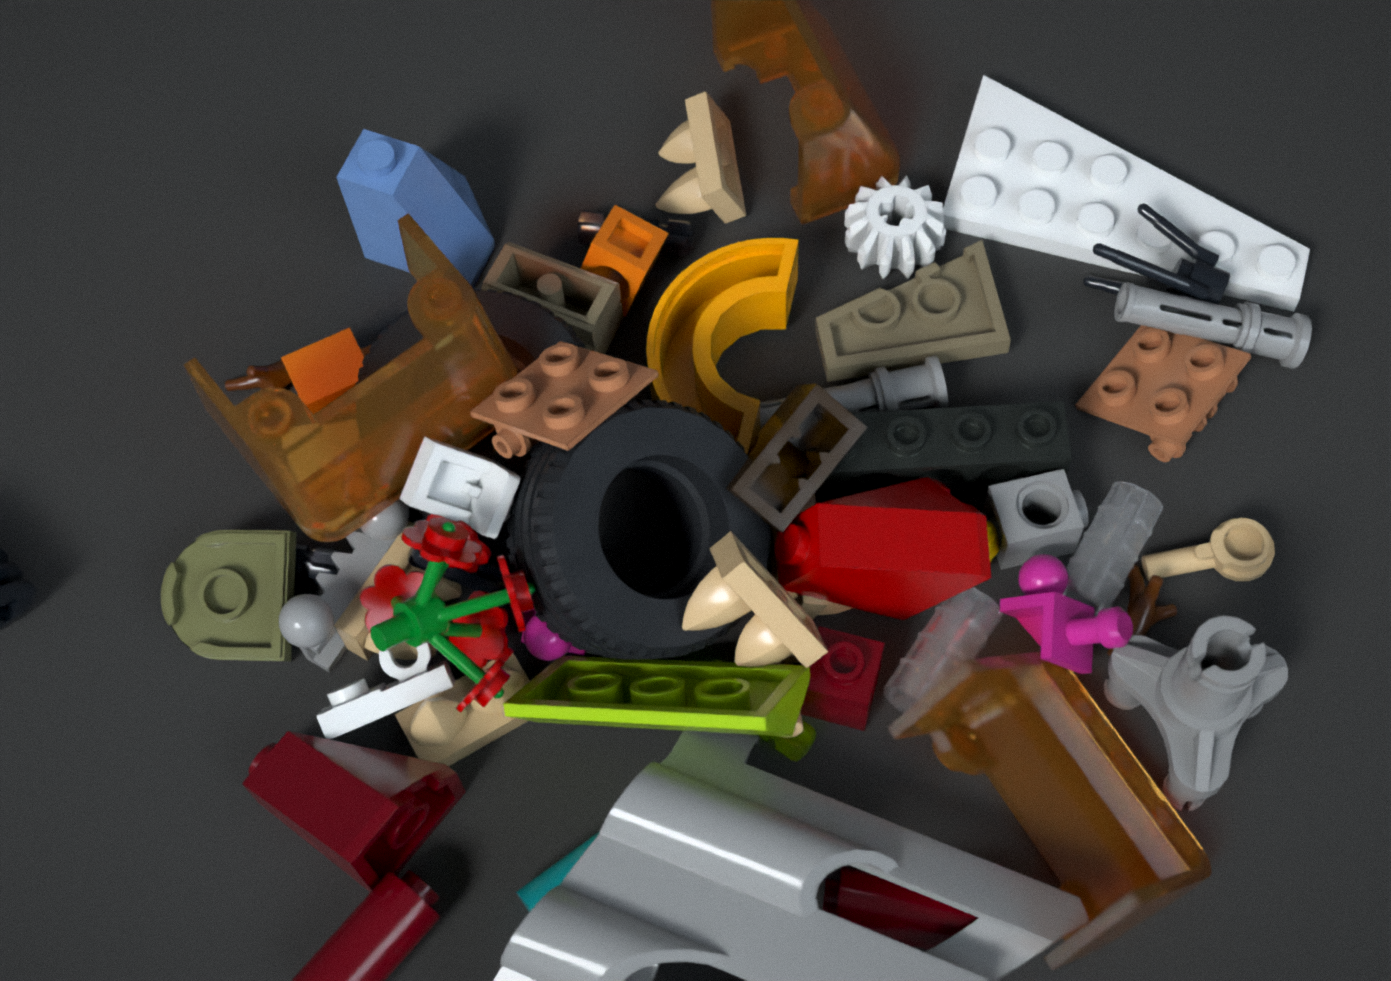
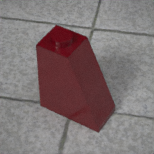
(353, 801)

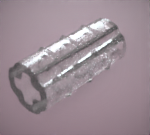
(1112, 545)
(950, 637)

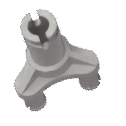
(1197, 698)

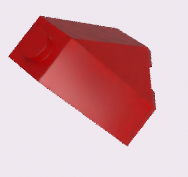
(886, 549)

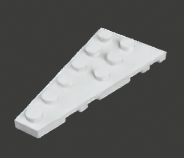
(1063, 189)

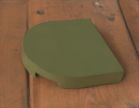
(229, 594)

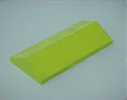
(664, 695)

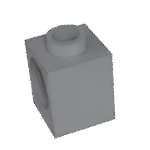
(1041, 493)

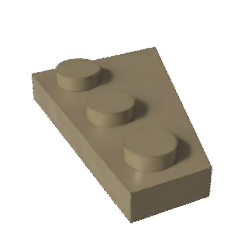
(940, 313)

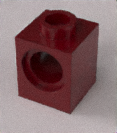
(844, 679)

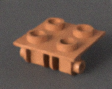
(1164, 387)
(560, 398)

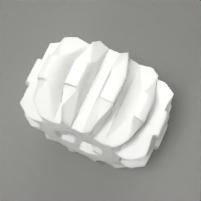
(894, 227)

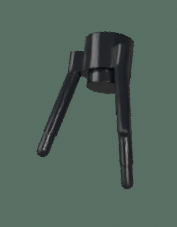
(1194, 278)

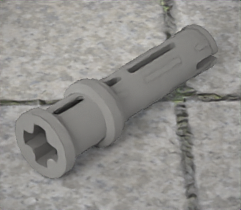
(1238, 327)
(885, 391)

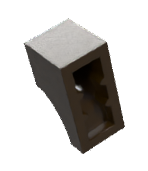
(795, 454)

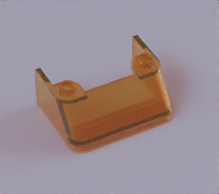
(359, 449)
(1068, 786)

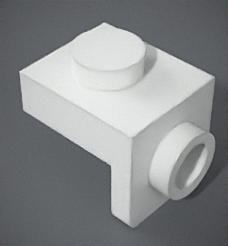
(461, 486)

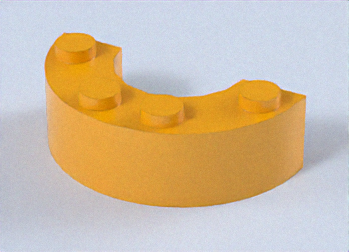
(705, 312)

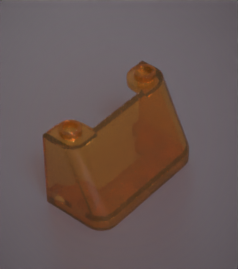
(830, 113)

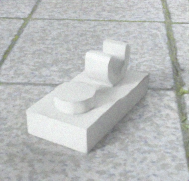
(358, 705)

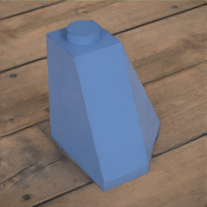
(395, 178)

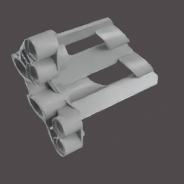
(726, 874)

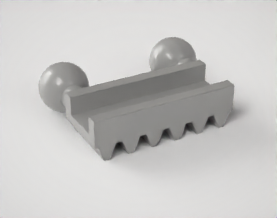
(310, 619)

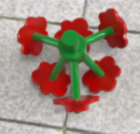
(409, 610)

